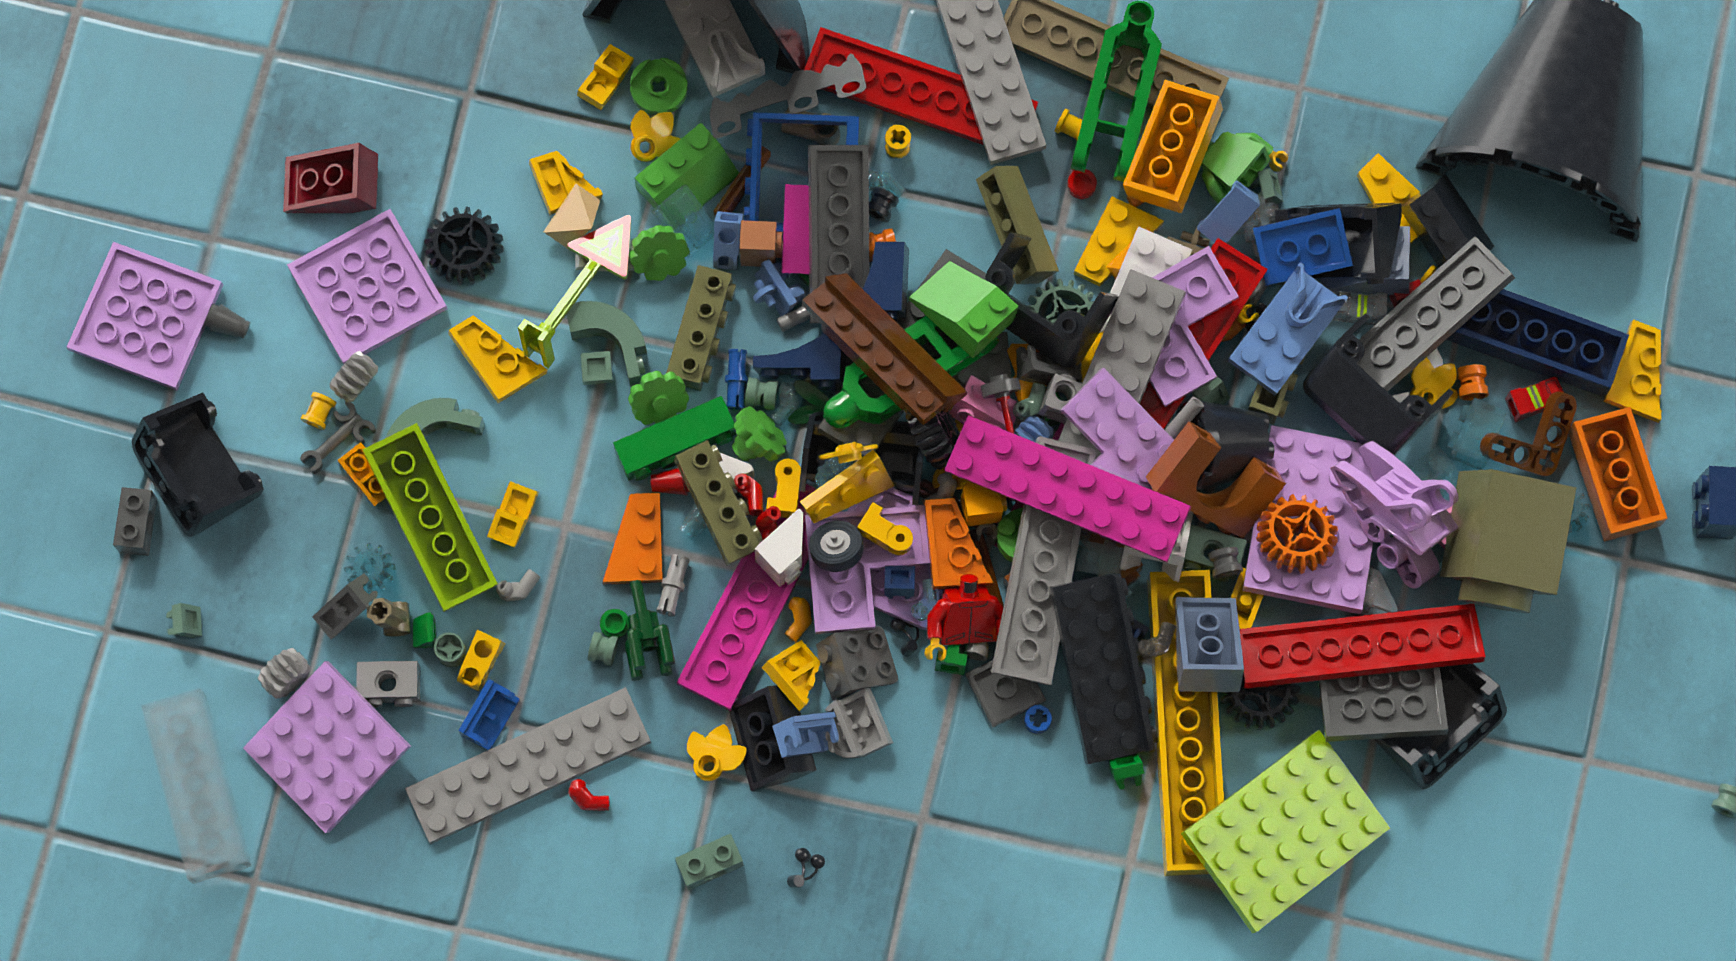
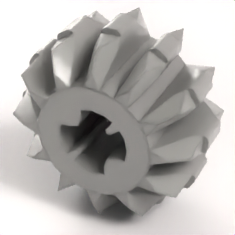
(353, 376)
(284, 673)

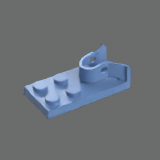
(1286, 330)

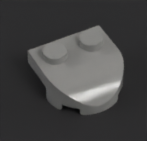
(858, 725)

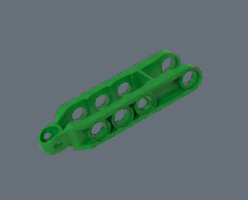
(1132, 32)
(854, 403)

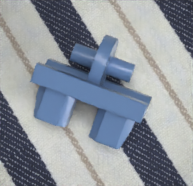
(774, 290)

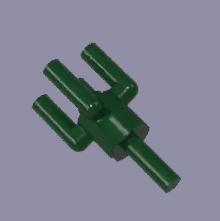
(646, 636)

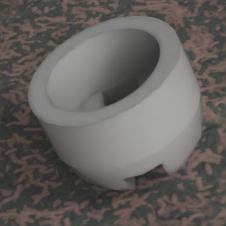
(977, 651)

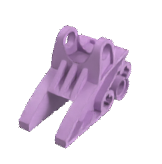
(1400, 507)

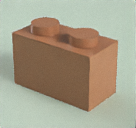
(759, 242)

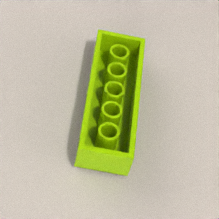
(430, 517)

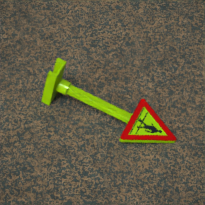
(604, 249)

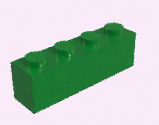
(661, 442)

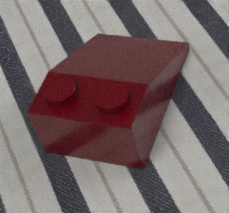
(331, 180)

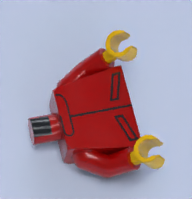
(963, 617)

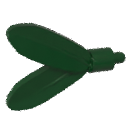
(811, 394)

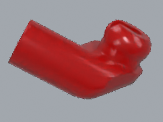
(751, 491)
(767, 520)
(584, 798)

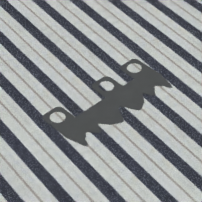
(802, 84)

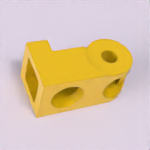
(788, 480)
(891, 537)
(479, 660)

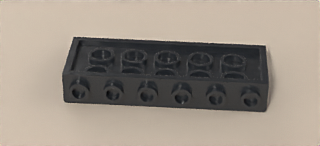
(1103, 667)

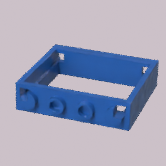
(753, 154)

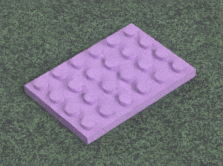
(1305, 466)

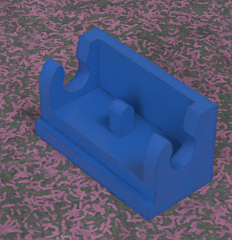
(489, 715)

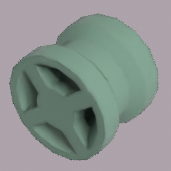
(603, 648)
(1726, 801)

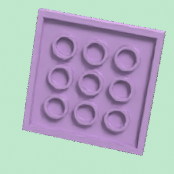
(367, 286)
(144, 316)
(326, 747)

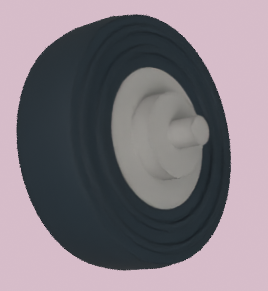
(836, 546)

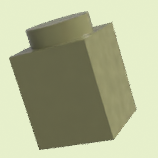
(1507, 538)

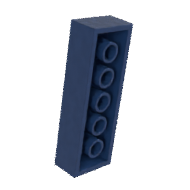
(1545, 341)

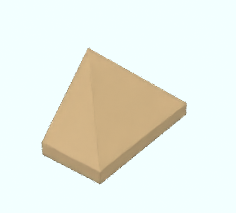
(573, 217)

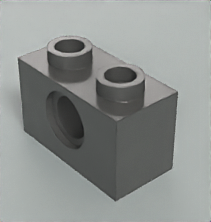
(135, 521)

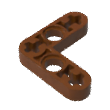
(1535, 451)

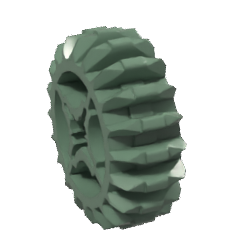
(1055, 294)

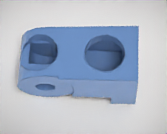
(726, 240)

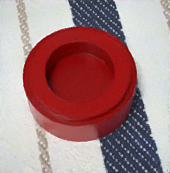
(1081, 184)

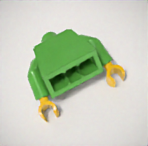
(1239, 159)

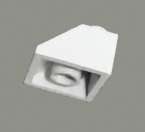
(782, 550)

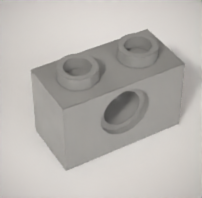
(407, 677)

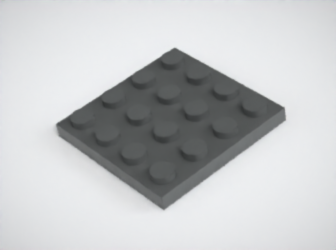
(1384, 705)

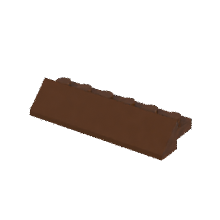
(882, 348)

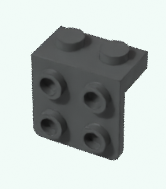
(856, 661)

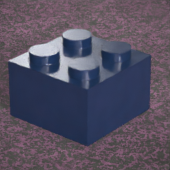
(1715, 503)

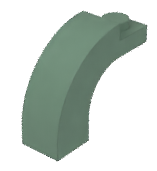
(607, 321)
(438, 414)

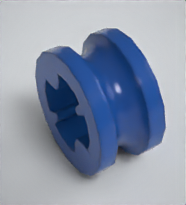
(1031, 713)

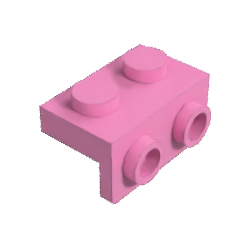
(980, 408)

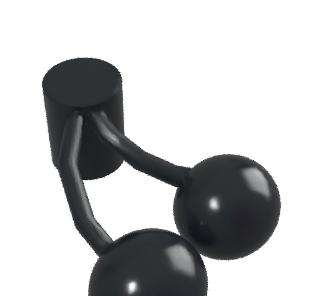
(899, 625)
(803, 856)

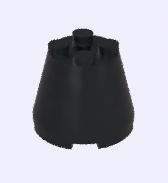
(1241, 437)

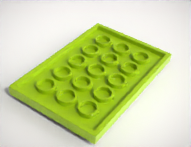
(1285, 831)

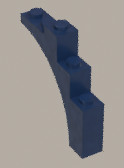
(822, 357)

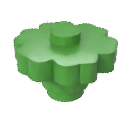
(659, 252)
(658, 397)
(757, 436)

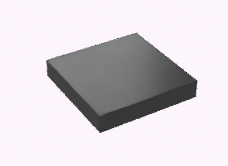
(1002, 695)

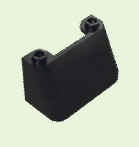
(1370, 235)
(192, 465)
(1472, 711)

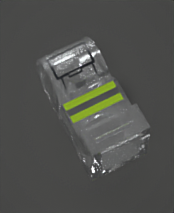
(1358, 304)

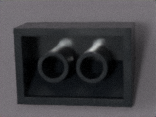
(1443, 220)
(753, 728)

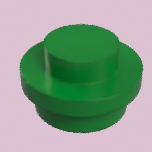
(614, 623)

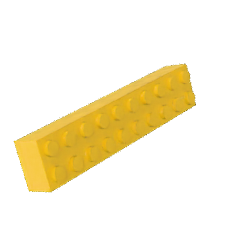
(1185, 731)

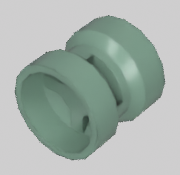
(761, 393)
(448, 644)

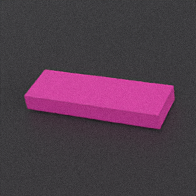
(796, 230)

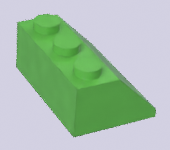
(692, 161)

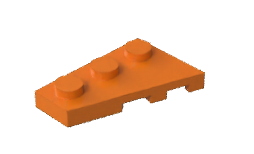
(638, 543)
(951, 546)

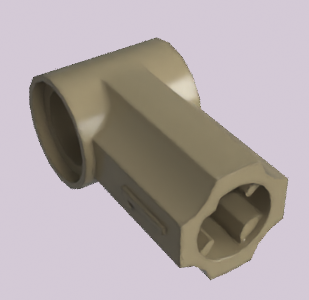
(812, 131)
(391, 616)

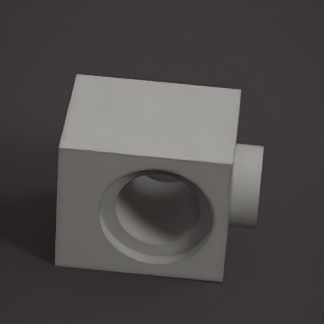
(1051, 404)

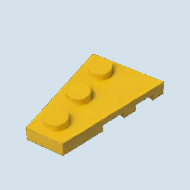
(1387, 185)
(1110, 237)
(494, 360)
(1638, 373)
(851, 486)

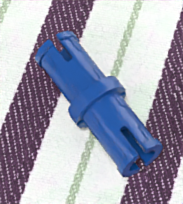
(736, 379)

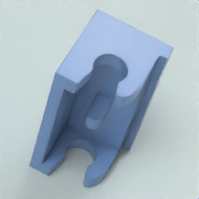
(1229, 213)
(805, 734)

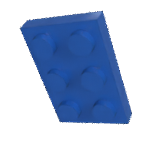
(1313, 240)

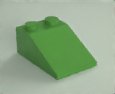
(965, 307)

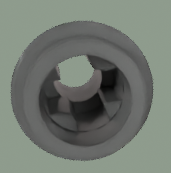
(225, 321)

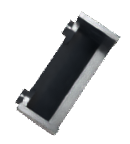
(1071, 334)
(1363, 404)
(897, 452)

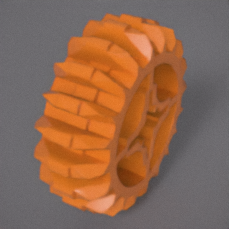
(1316, 547)

